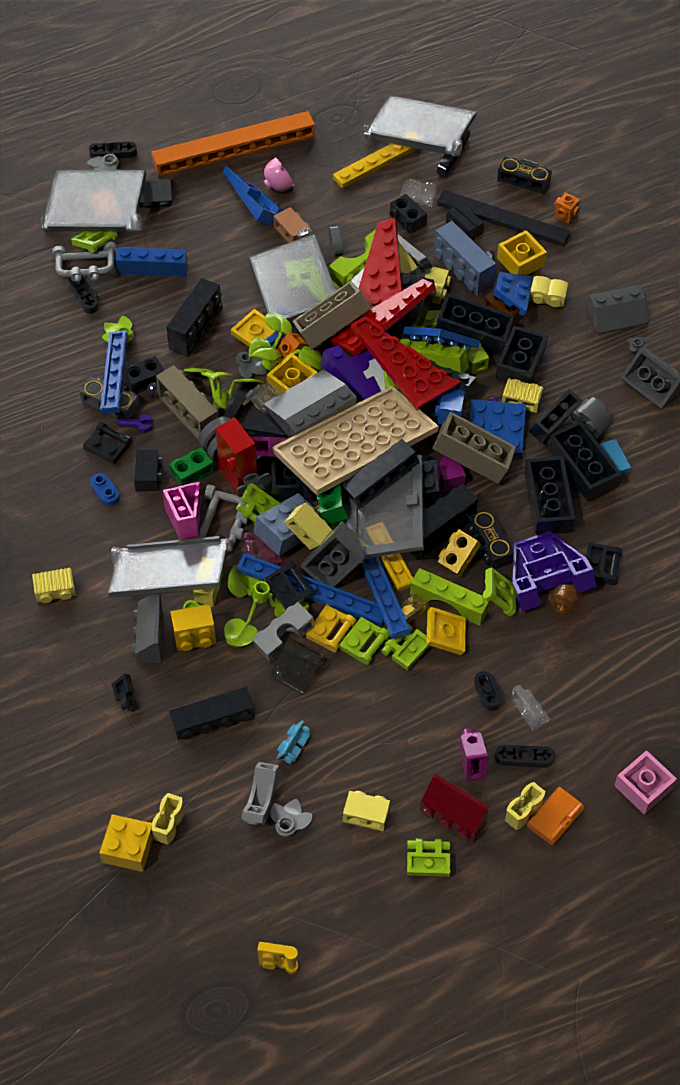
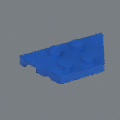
(513, 290)

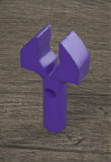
(143, 429)

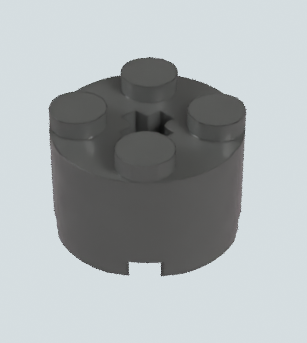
(593, 416)

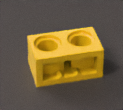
(464, 555)

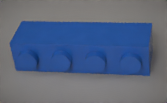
(151, 261)
(450, 401)

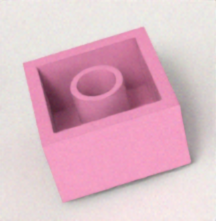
(645, 782)

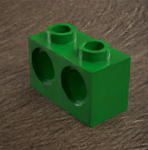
(196, 467)
(333, 504)

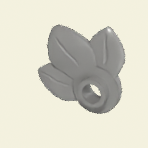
(108, 162)
(291, 816)

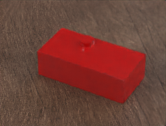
(235, 453)

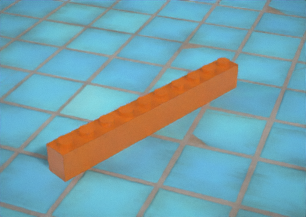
(233, 143)

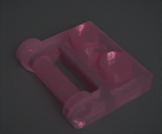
(266, 552)

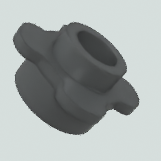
(636, 344)

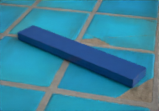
(114, 372)
(385, 597)

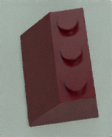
(454, 808)

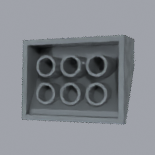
(310, 402)

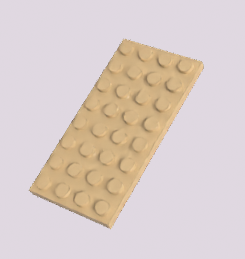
(353, 439)

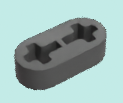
(335, 239)

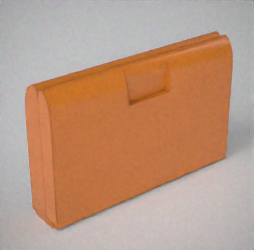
(555, 816)

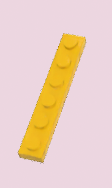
(371, 164)

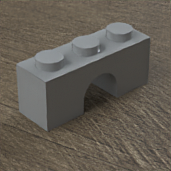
(294, 619)

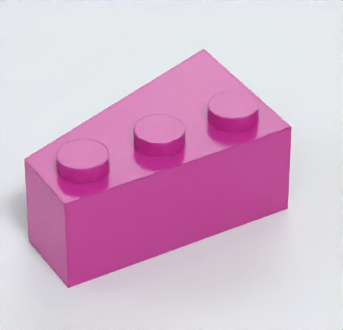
(183, 509)

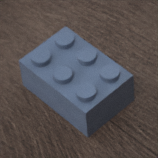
(271, 526)

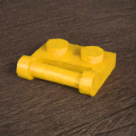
(326, 624)
(271, 956)

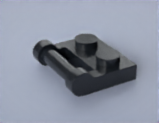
(105, 448)
(597, 555)
(283, 588)

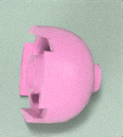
(277, 176)

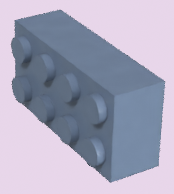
(464, 258)

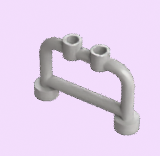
(59, 254)
(214, 495)

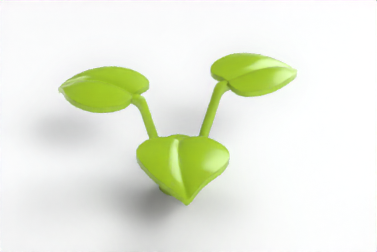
(271, 356)
(220, 397)
(236, 630)

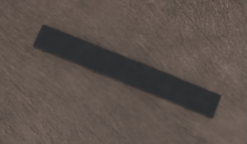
(505, 218)

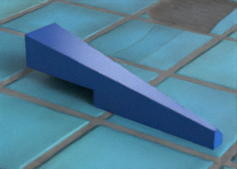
(257, 202)

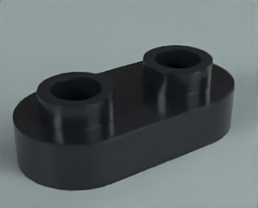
(488, 691)

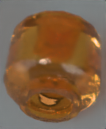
(564, 598)

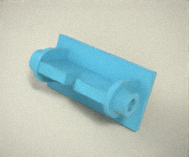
(288, 748)

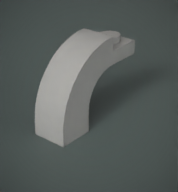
(261, 794)

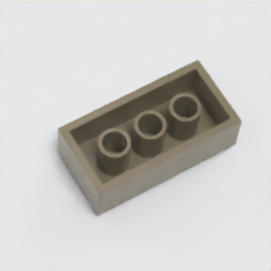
(332, 314)
(185, 400)
(474, 447)

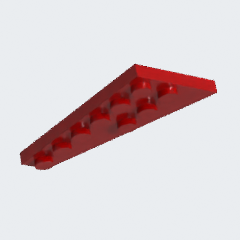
(382, 269)
(384, 314)
(406, 367)

